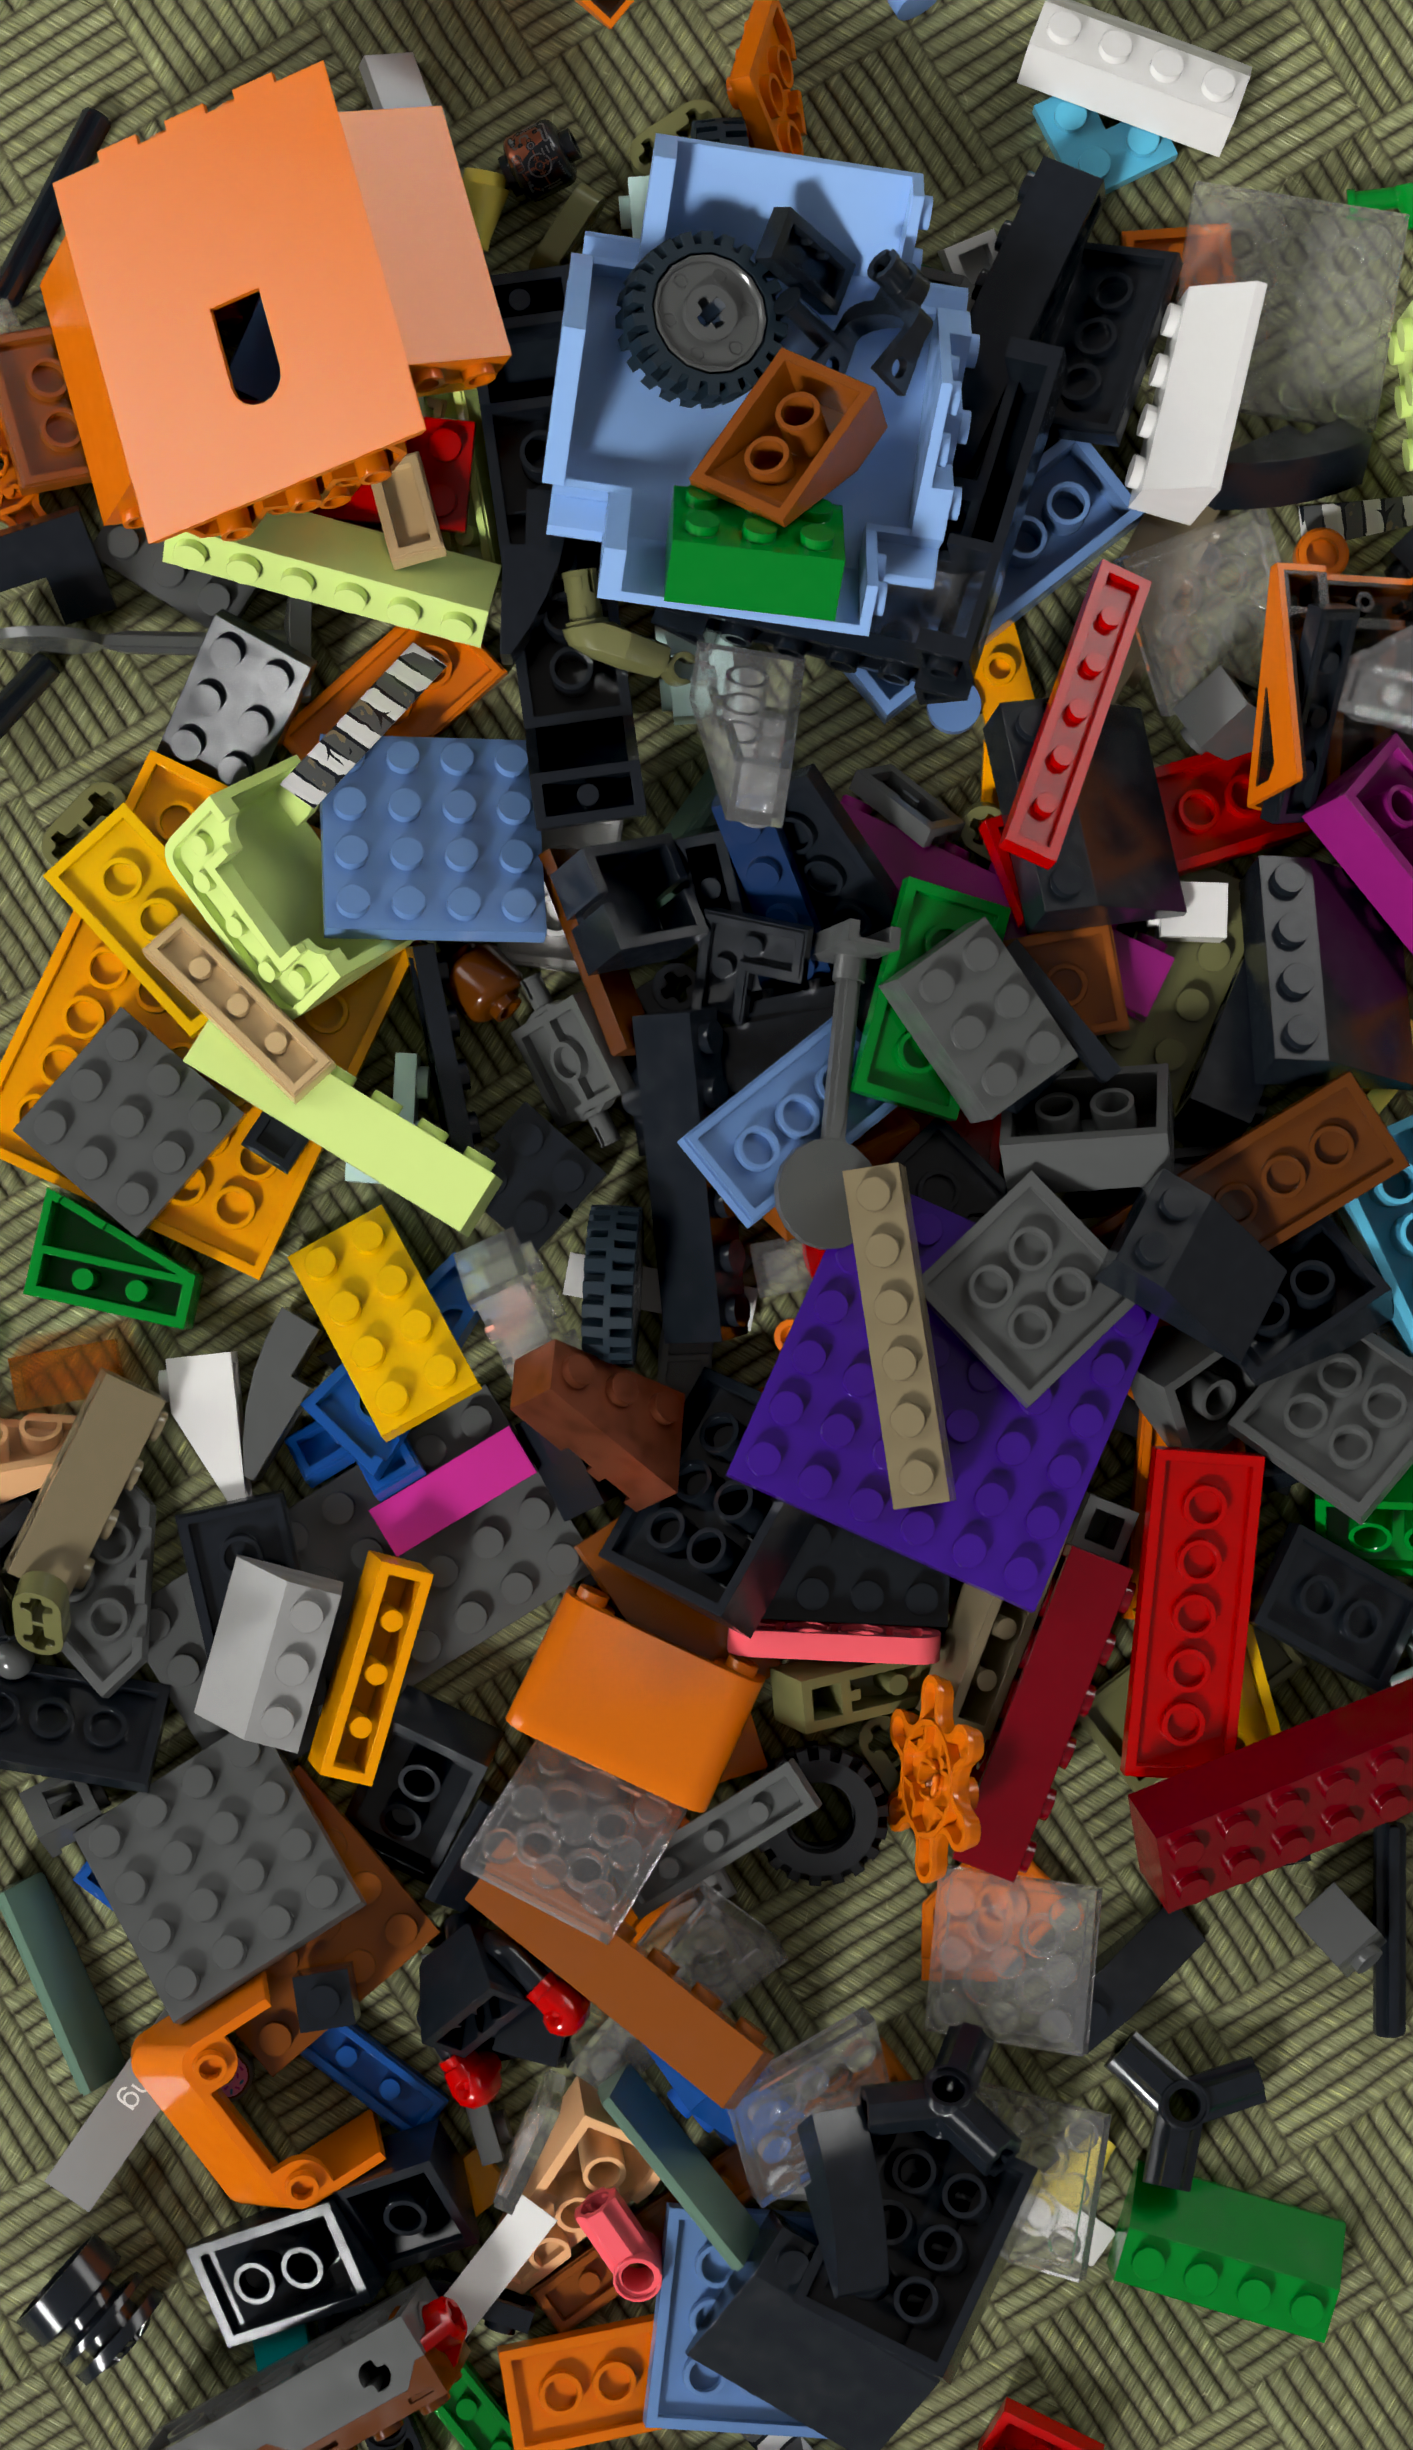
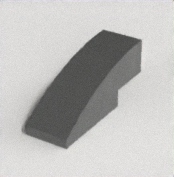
(278, 1389)

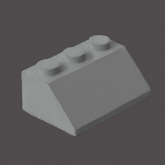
(268, 1652)

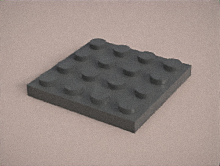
(218, 1872)

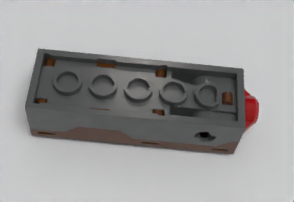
(339, 2385)

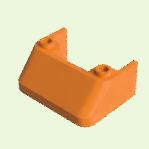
(184, 2076)

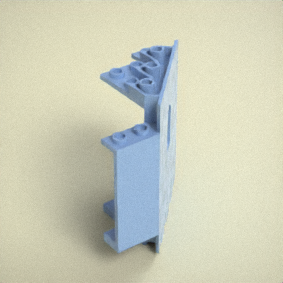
(624, 448)

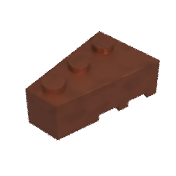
(606, 1416)

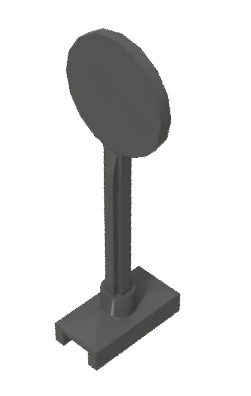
(72, 641)
(810, 1179)

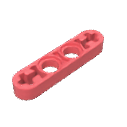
(839, 1642)

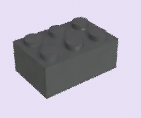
(978, 1021)
(1093, 1132)

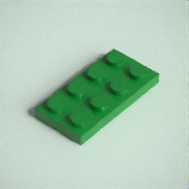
(888, 1058)

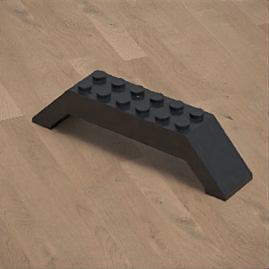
(572, 706)

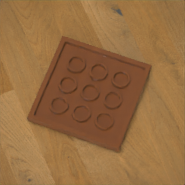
(374, 1938)

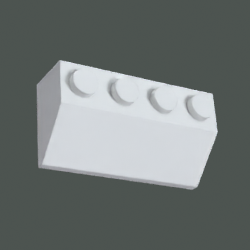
(1134, 75)
(1194, 399)

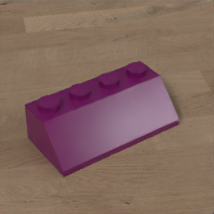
(1369, 830)

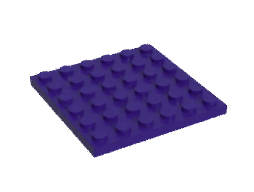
(1012, 1466)

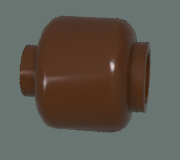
(484, 982)

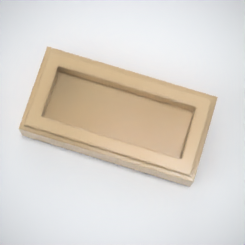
(409, 515)

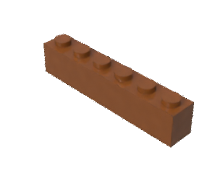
(641, 1996)

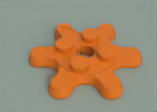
(935, 1780)

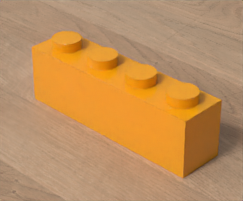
(370, 1668)

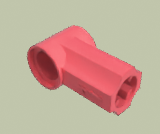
(622, 2242)

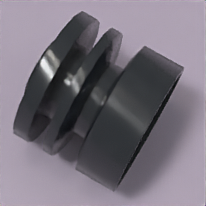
(91, 2309)

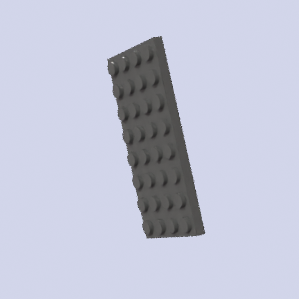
(484, 1566)

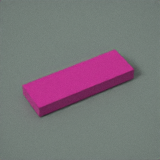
(453, 1491)

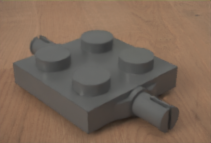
(571, 1060)

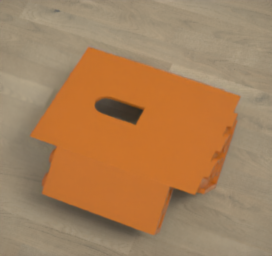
(362, 274)

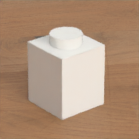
(1204, 918)

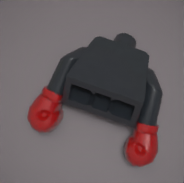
(473, 1990)

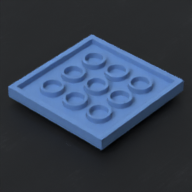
(434, 844)
(678, 2388)

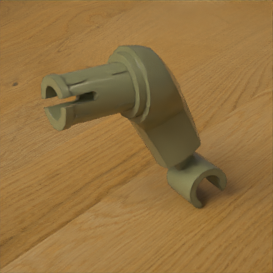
(609, 642)

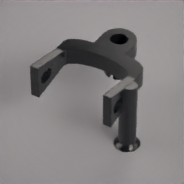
(894, 306)

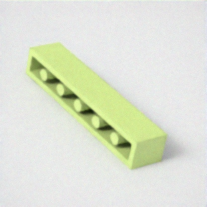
(351, 572)
(362, 1133)

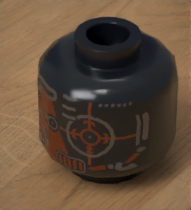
(540, 160)

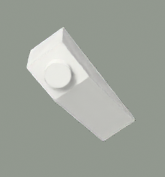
(209, 1410)

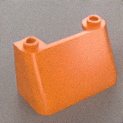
(634, 1701)

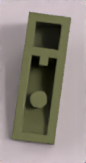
(837, 1693)

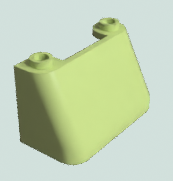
(259, 886)

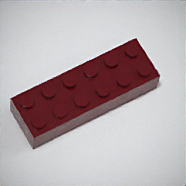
(1043, 1707)
(1277, 1799)

